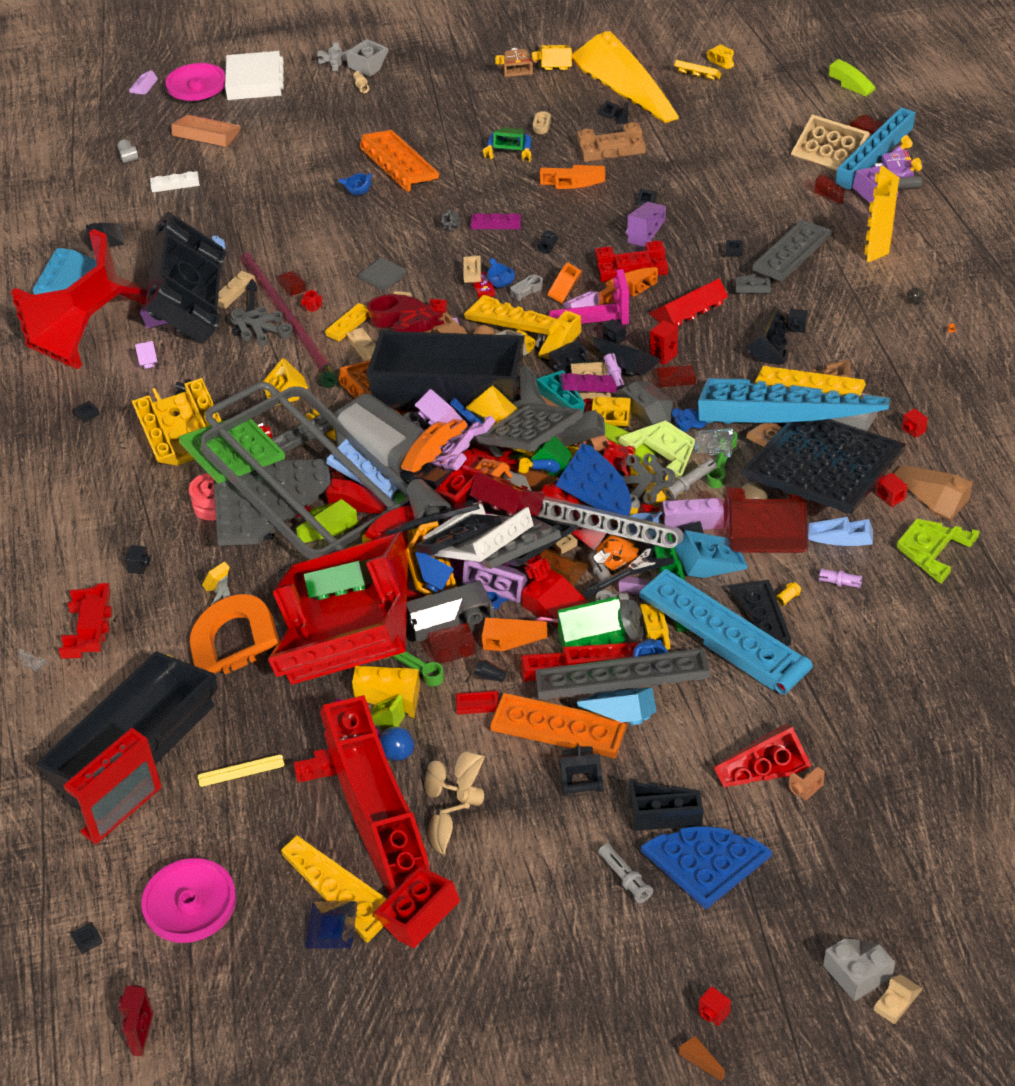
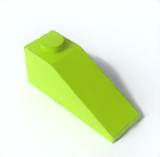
(335, 519)

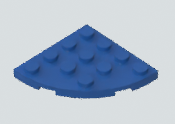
(595, 482)
(706, 860)

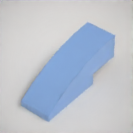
(841, 532)

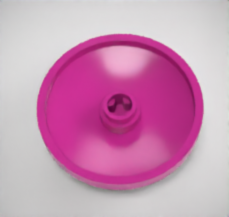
(195, 81)
(188, 900)

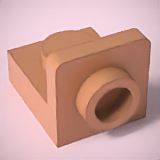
(808, 785)

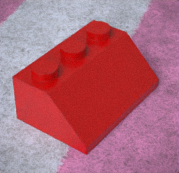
(417, 906)

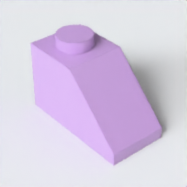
(146, 355)

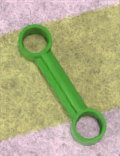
(719, 471)
(424, 668)

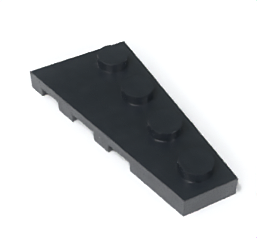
(457, 532)

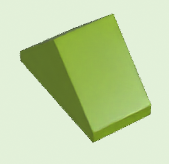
(388, 712)

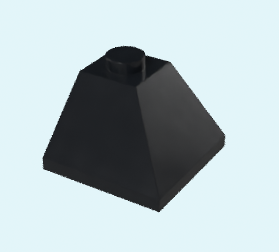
(112, 230)

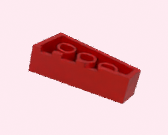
(588, 536)

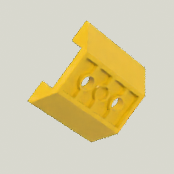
(882, 214)
(164, 430)

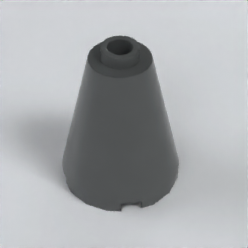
(425, 500)

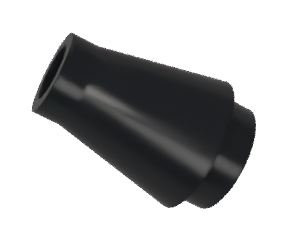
(489, 671)

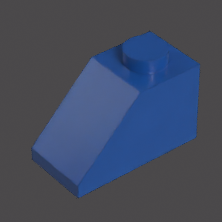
(434, 571)

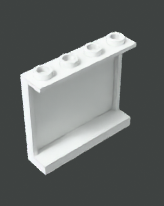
(485, 543)

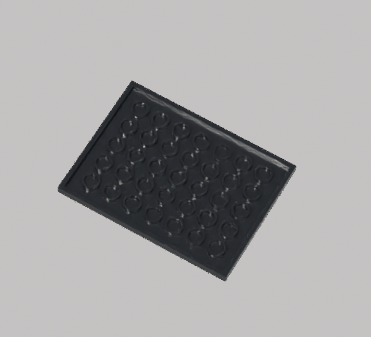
(824, 462)

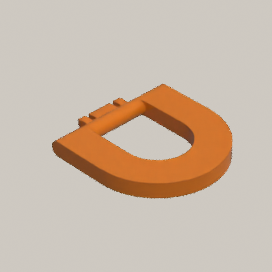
(215, 616)

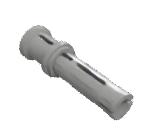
(683, 483)
(631, 879)

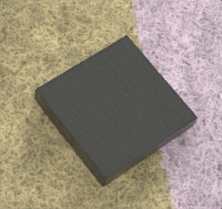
(382, 274)

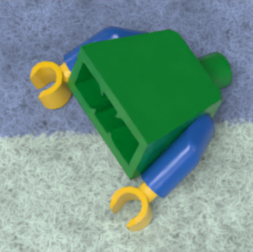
(509, 139)
(550, 456)

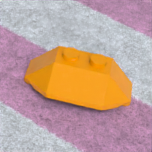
(413, 561)

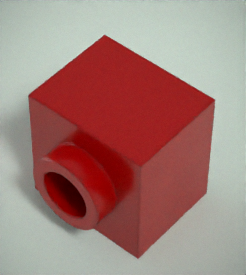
(438, 305)
(914, 423)
(714, 1006)

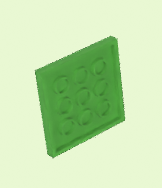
(248, 435)

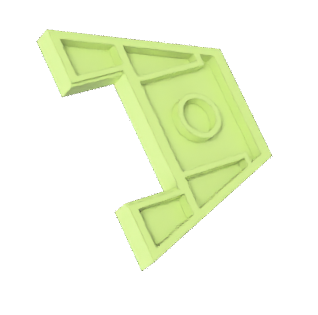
(665, 440)

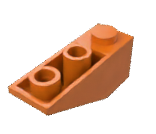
(511, 633)

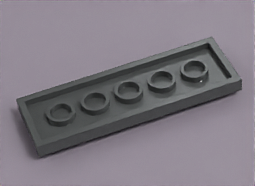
(792, 250)

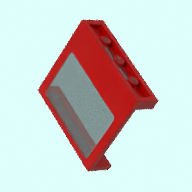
(115, 784)

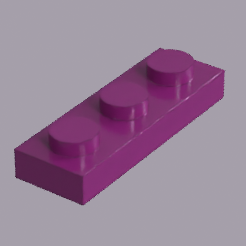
(496, 221)
(588, 382)

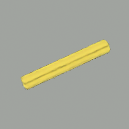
(240, 770)

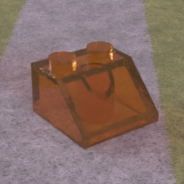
(565, 565)

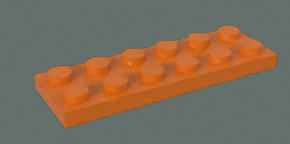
(558, 725)

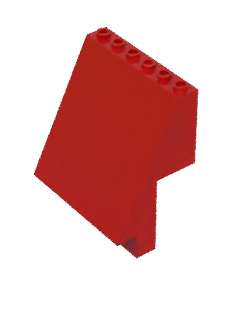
(348, 627)

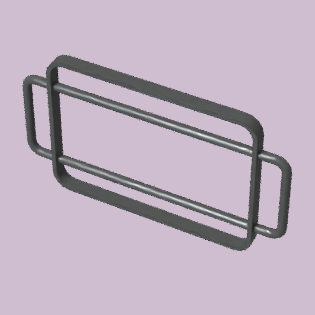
(281, 397)

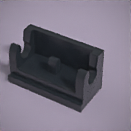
(565, 356)

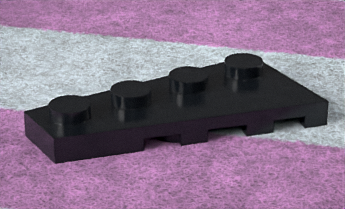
(762, 608)

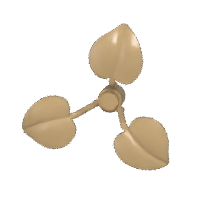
(466, 771)

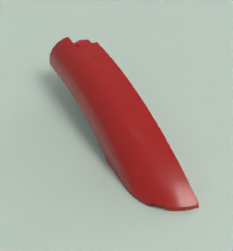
(372, 792)

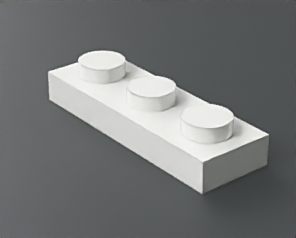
(174, 181)

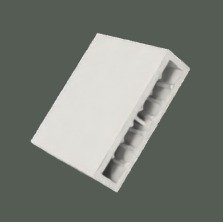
(254, 75)

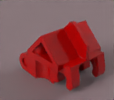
(617, 456)

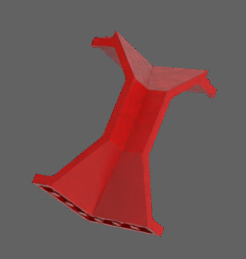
(58, 318)

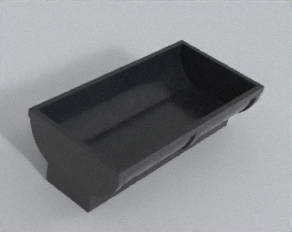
(157, 700)

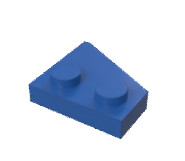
(465, 413)

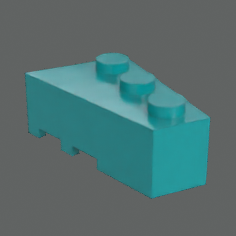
(551, 388)

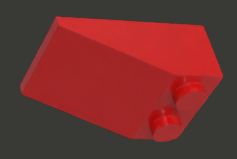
(550, 595)

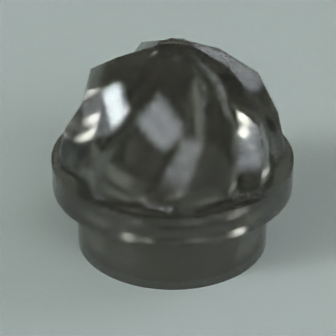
(915, 296)

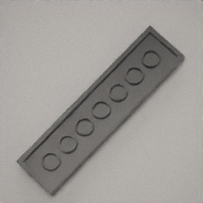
(622, 673)

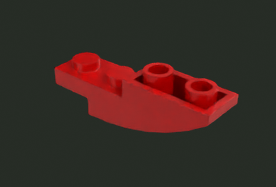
(316, 767)

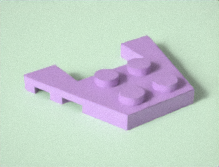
(451, 452)

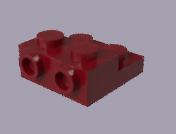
(137, 1017)

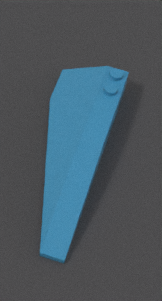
(748, 402)

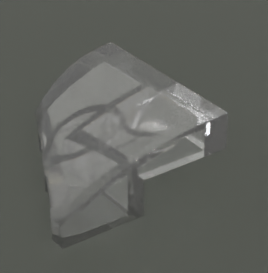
(714, 441)

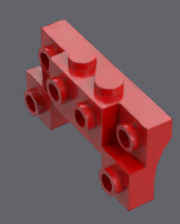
(652, 257)
(92, 621)

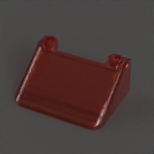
(765, 523)

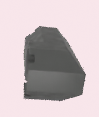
(449, 609)

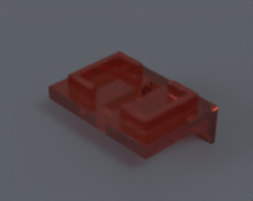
(684, 376)

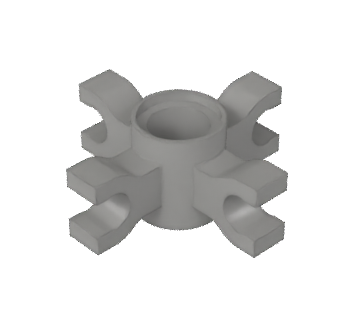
(333, 55)

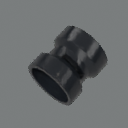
(547, 242)

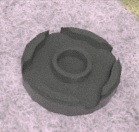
(631, 619)

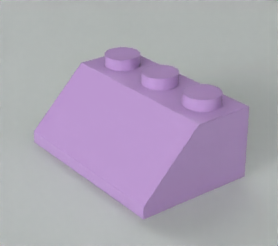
(685, 512)
(501, 579)

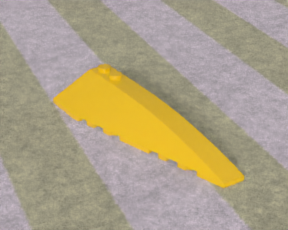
(617, 67)

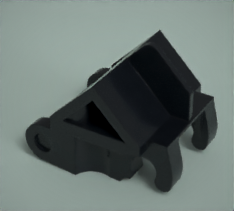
(580, 761)

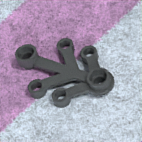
(241, 318)
(646, 478)

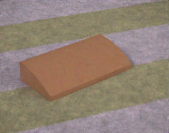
(205, 130)

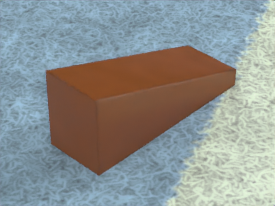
(696, 1053)

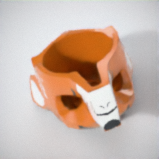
(616, 552)

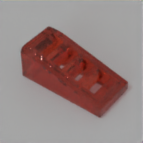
(822, 187)
(292, 283)

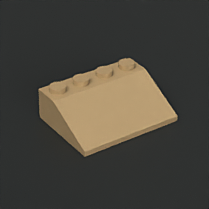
(828, 142)

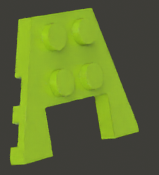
(925, 542)

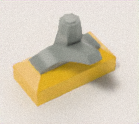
(217, 581)

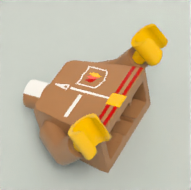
(517, 62)

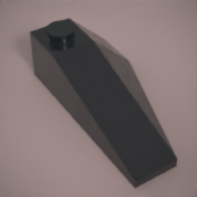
(769, 339)
(627, 358)

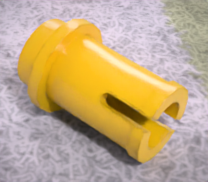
(792, 590)

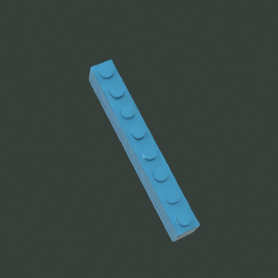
(876, 146)

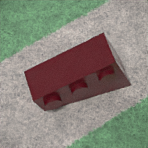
(505, 495)

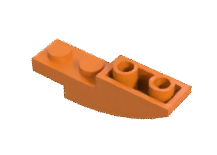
(569, 178)
(636, 280)
(427, 445)

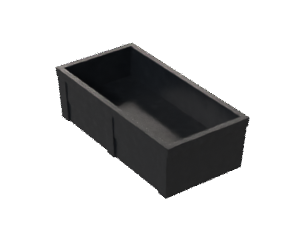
(448, 363)

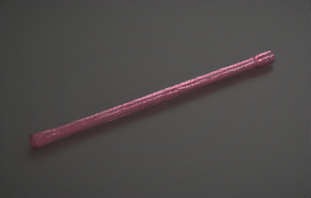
(320, 359)

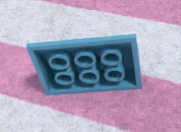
(63, 270)

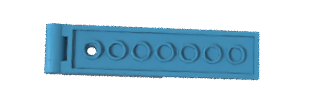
(727, 633)

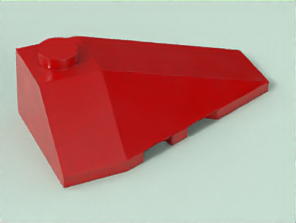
(766, 758)

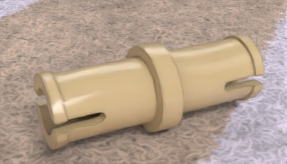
(361, 82)

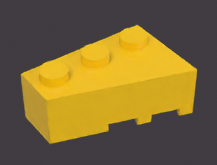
(386, 682)

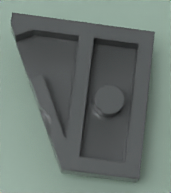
(753, 284)

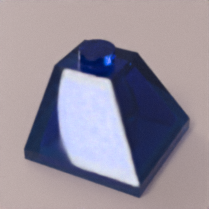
(331, 924)

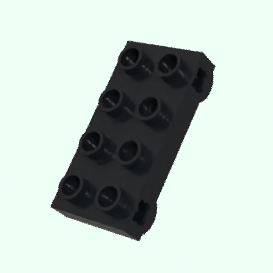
(184, 278)

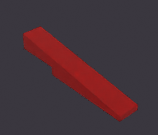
(573, 656)

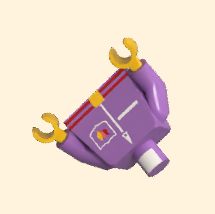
(899, 160)

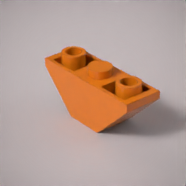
(564, 282)

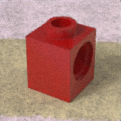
(891, 489)

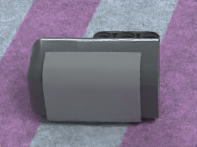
(381, 429)

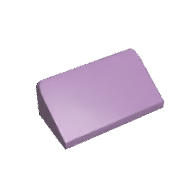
(144, 83)
(588, 299)
(632, 585)

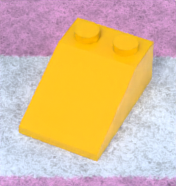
(555, 56)

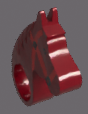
(402, 313)

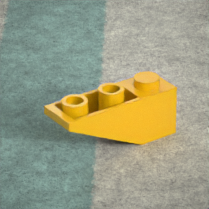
(565, 334)

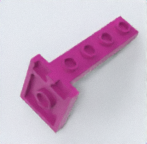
(605, 312)

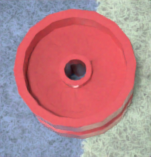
(202, 497)

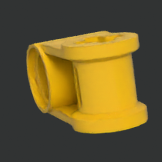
(721, 56)

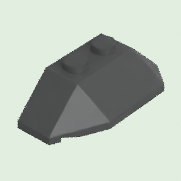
(647, 402)

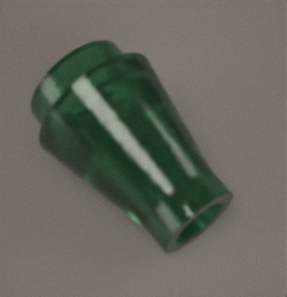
(328, 377)

